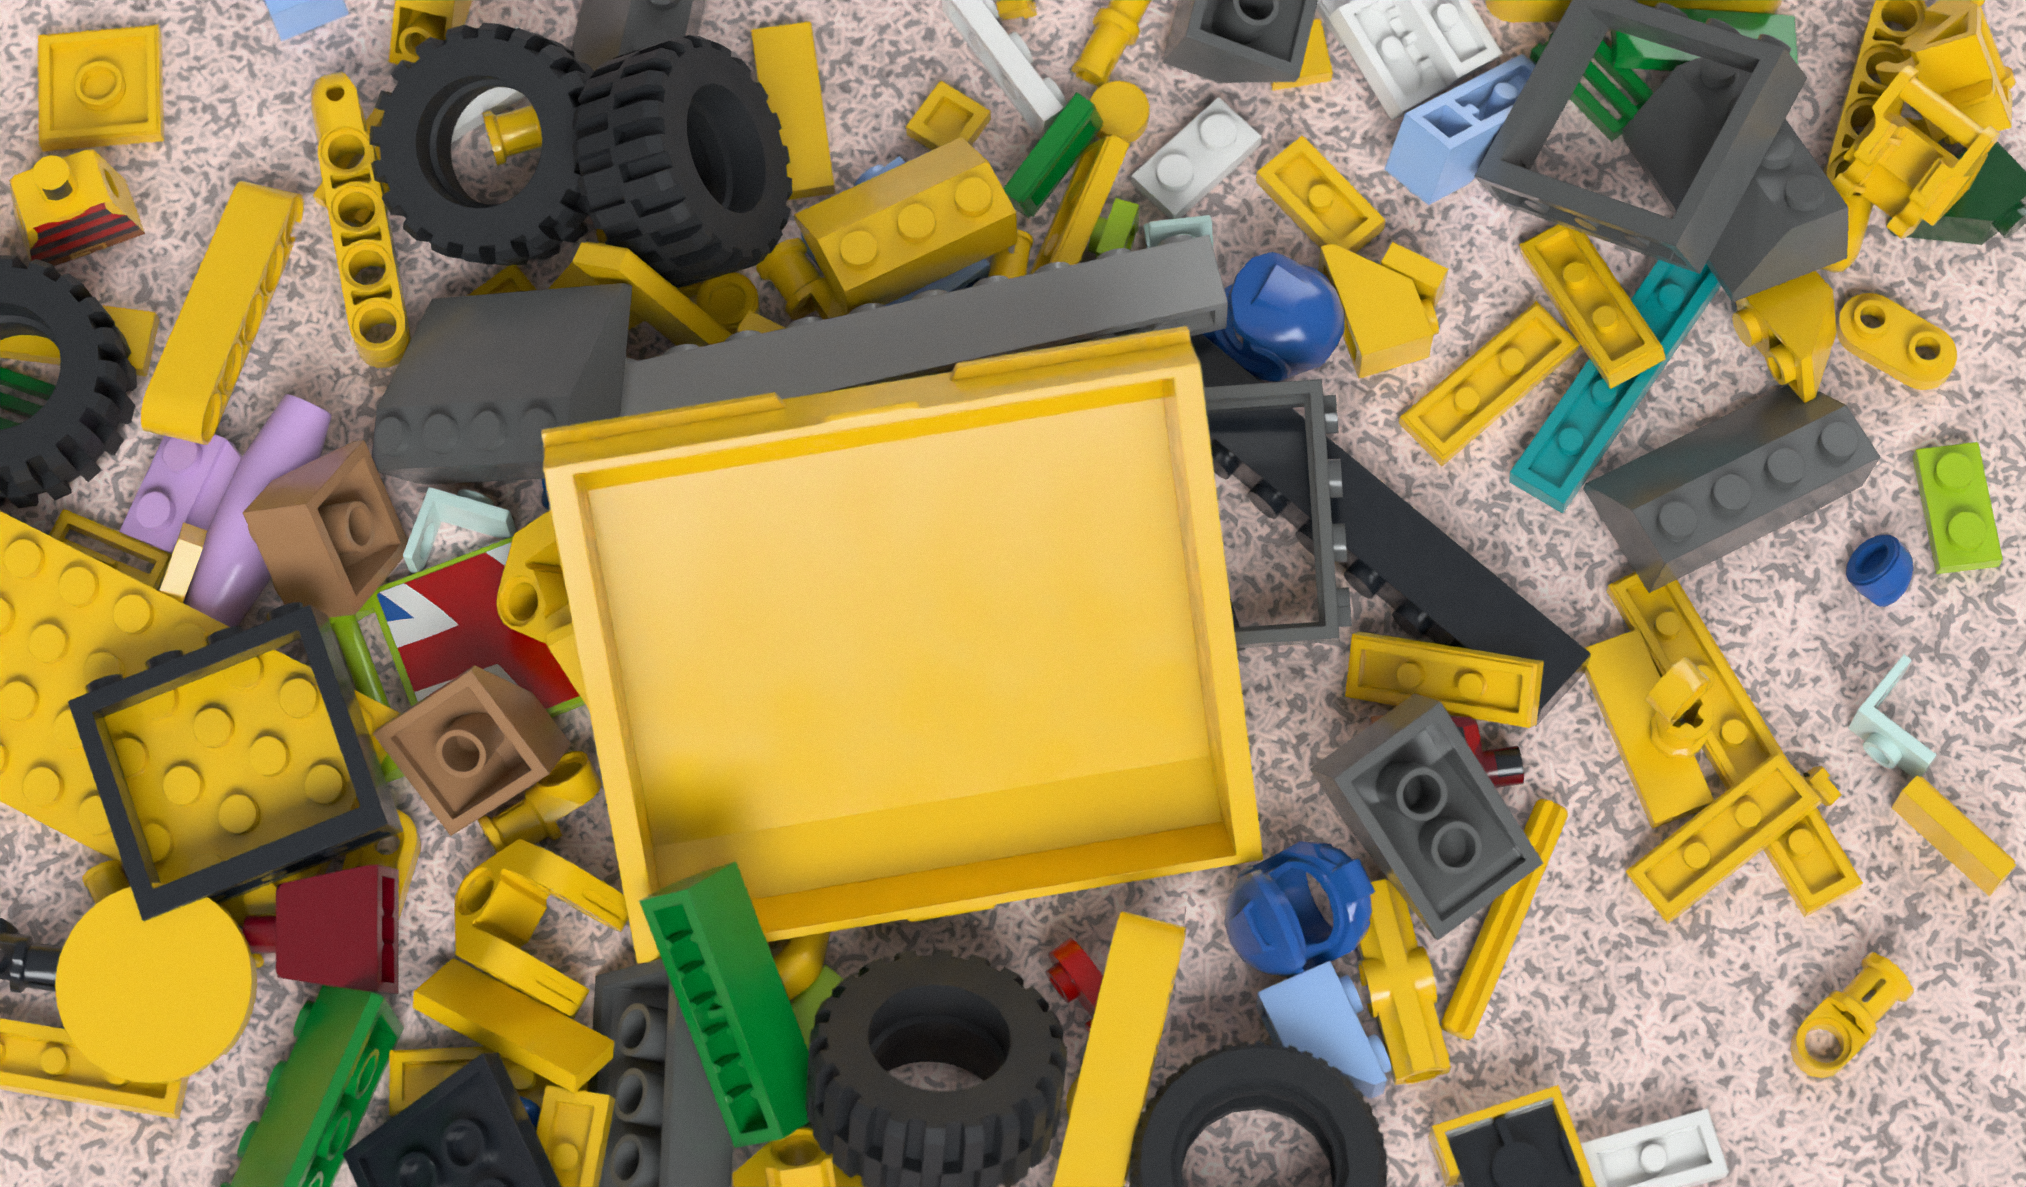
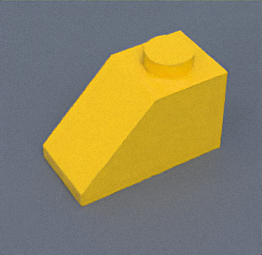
(1381, 312)

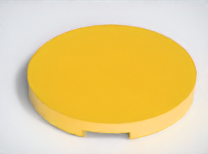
(158, 992)

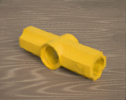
(1401, 990)

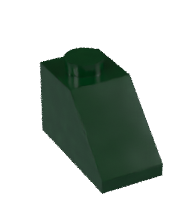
(1990, 205)

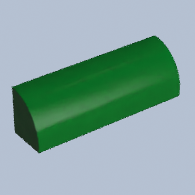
(732, 1002)

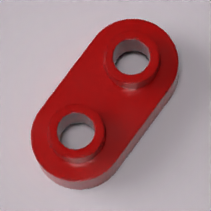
(1075, 976)

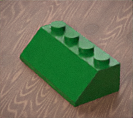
(319, 1091)

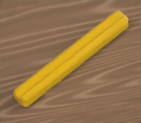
(1502, 927)

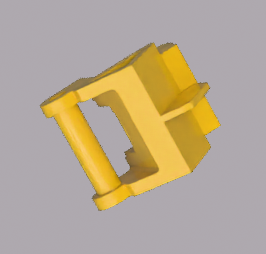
(1959, 64)
(1904, 167)

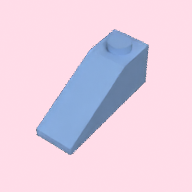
(1451, 134)

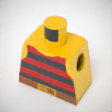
(72, 207)

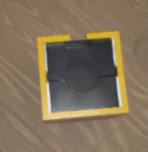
(1513, 1145)

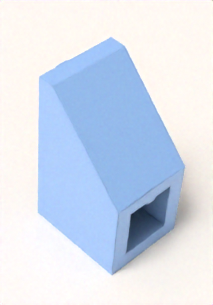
(1319, 1016)

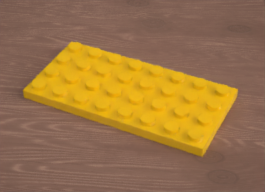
(204, 763)

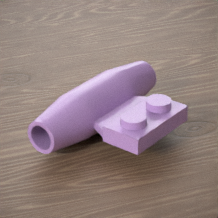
(211, 490)

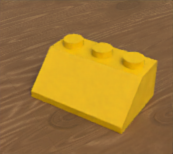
(909, 226)

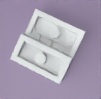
(1413, 46)

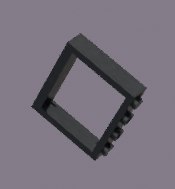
(278, 859)

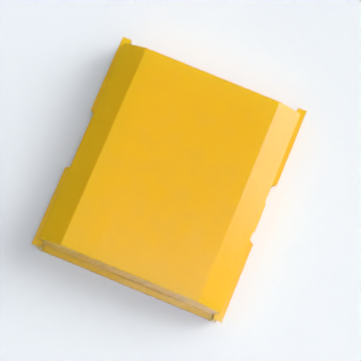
(912, 637)

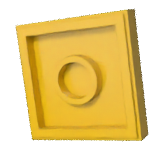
(100, 88)

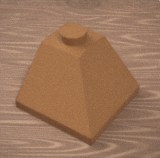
(473, 745)

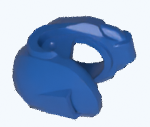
(1285, 316)
(1275, 918)

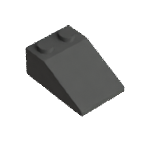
(1427, 813)

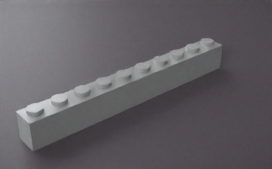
(935, 330)

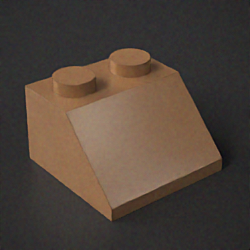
(328, 531)

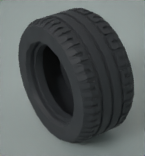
(1258, 1079)

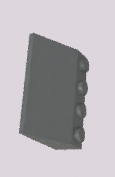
(496, 374)

